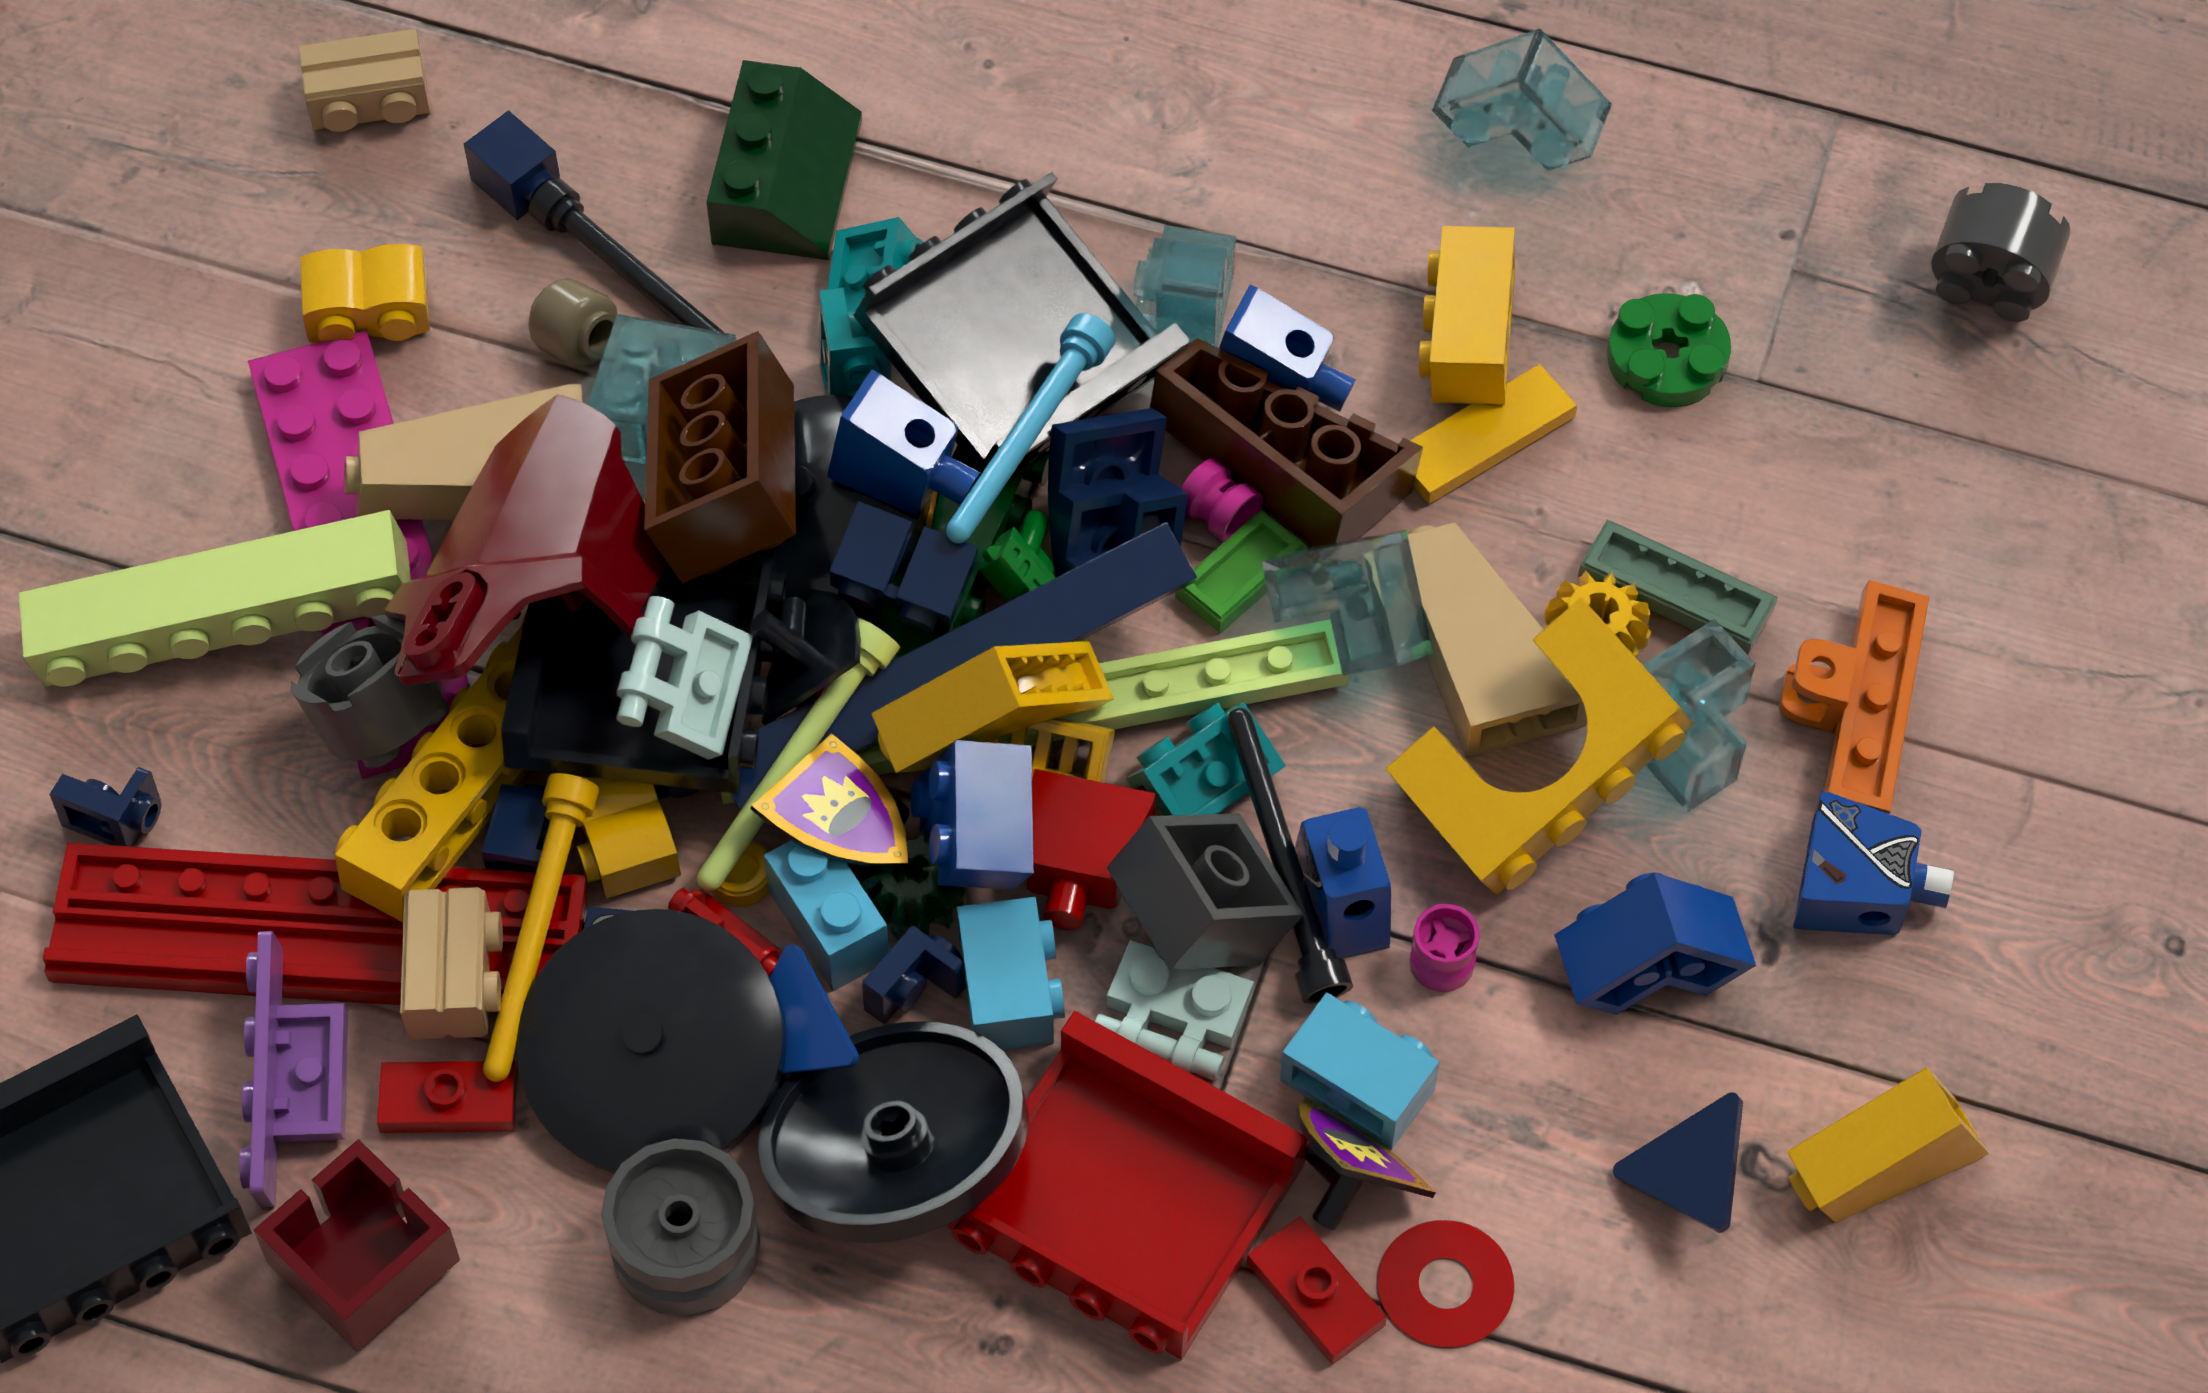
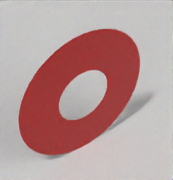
(1440, 1326)

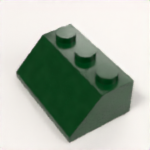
(782, 163)

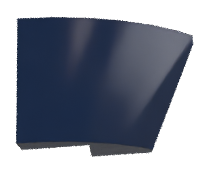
(1108, 485)

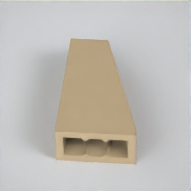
(433, 461)
(1483, 648)

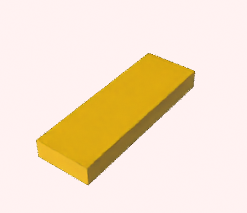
(1490, 433)

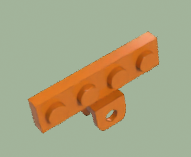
(1862, 693)

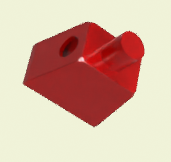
(1075, 838)

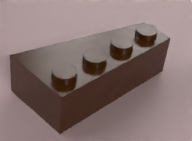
(1309, 464)

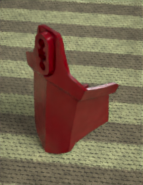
(539, 523)

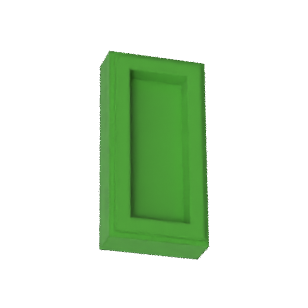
(1233, 573)

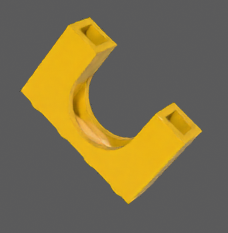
(1627, 728)

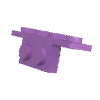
(296, 1071)

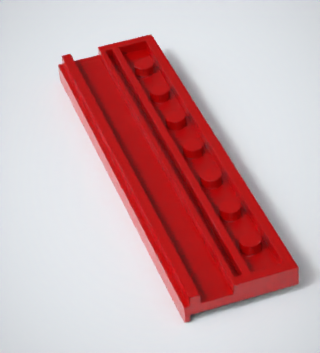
(197, 914)

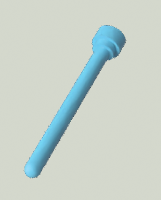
(1083, 346)

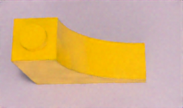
(989, 699)

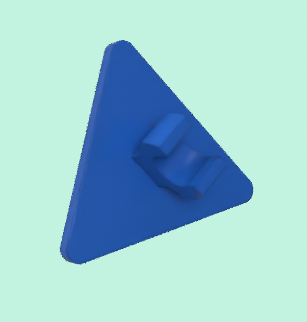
(813, 1028)

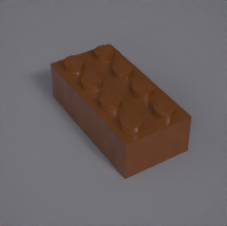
(720, 458)

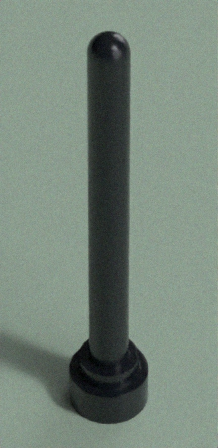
(559, 208)
(1318, 966)

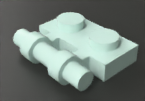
(702, 682)
(1197, 1002)

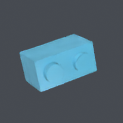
(827, 912)
(1007, 972)
(1360, 1069)

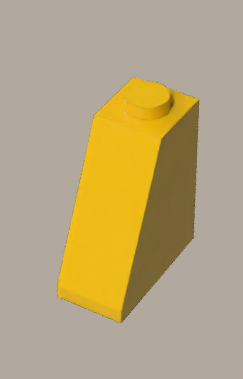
(1885, 1148)

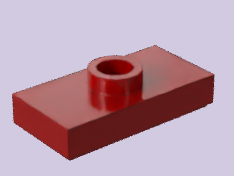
(444, 1098)
(1316, 1290)

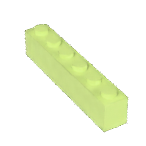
(213, 599)

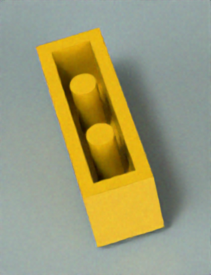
(1469, 315)

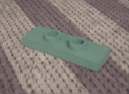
(1679, 585)

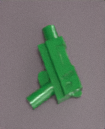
(1016, 559)

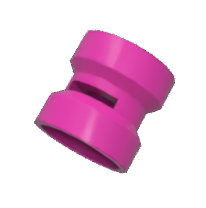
(1219, 499)
(1450, 934)

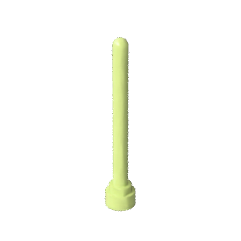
(875, 653)

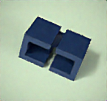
(872, 557)

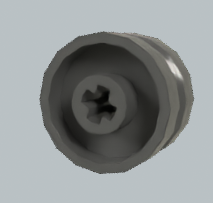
(681, 1226)

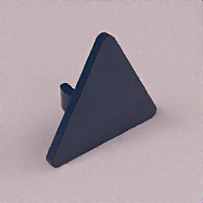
(1692, 1164)

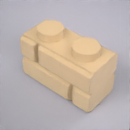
(364, 80)
(448, 963)

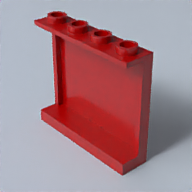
(1135, 1188)

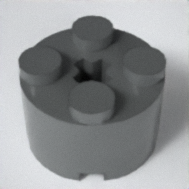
(2000, 250)
(356, 697)

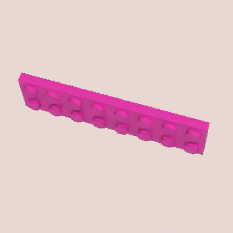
(313, 414)

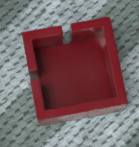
(364, 1258)

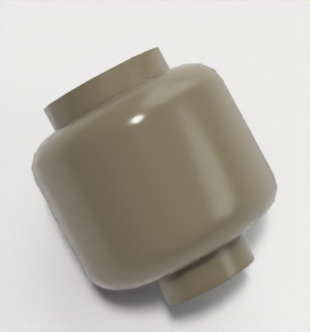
(572, 322)

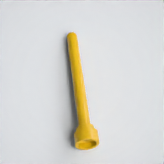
(567, 803)

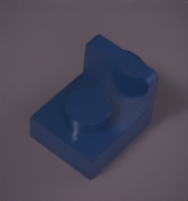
(105, 815)
(904, 974)

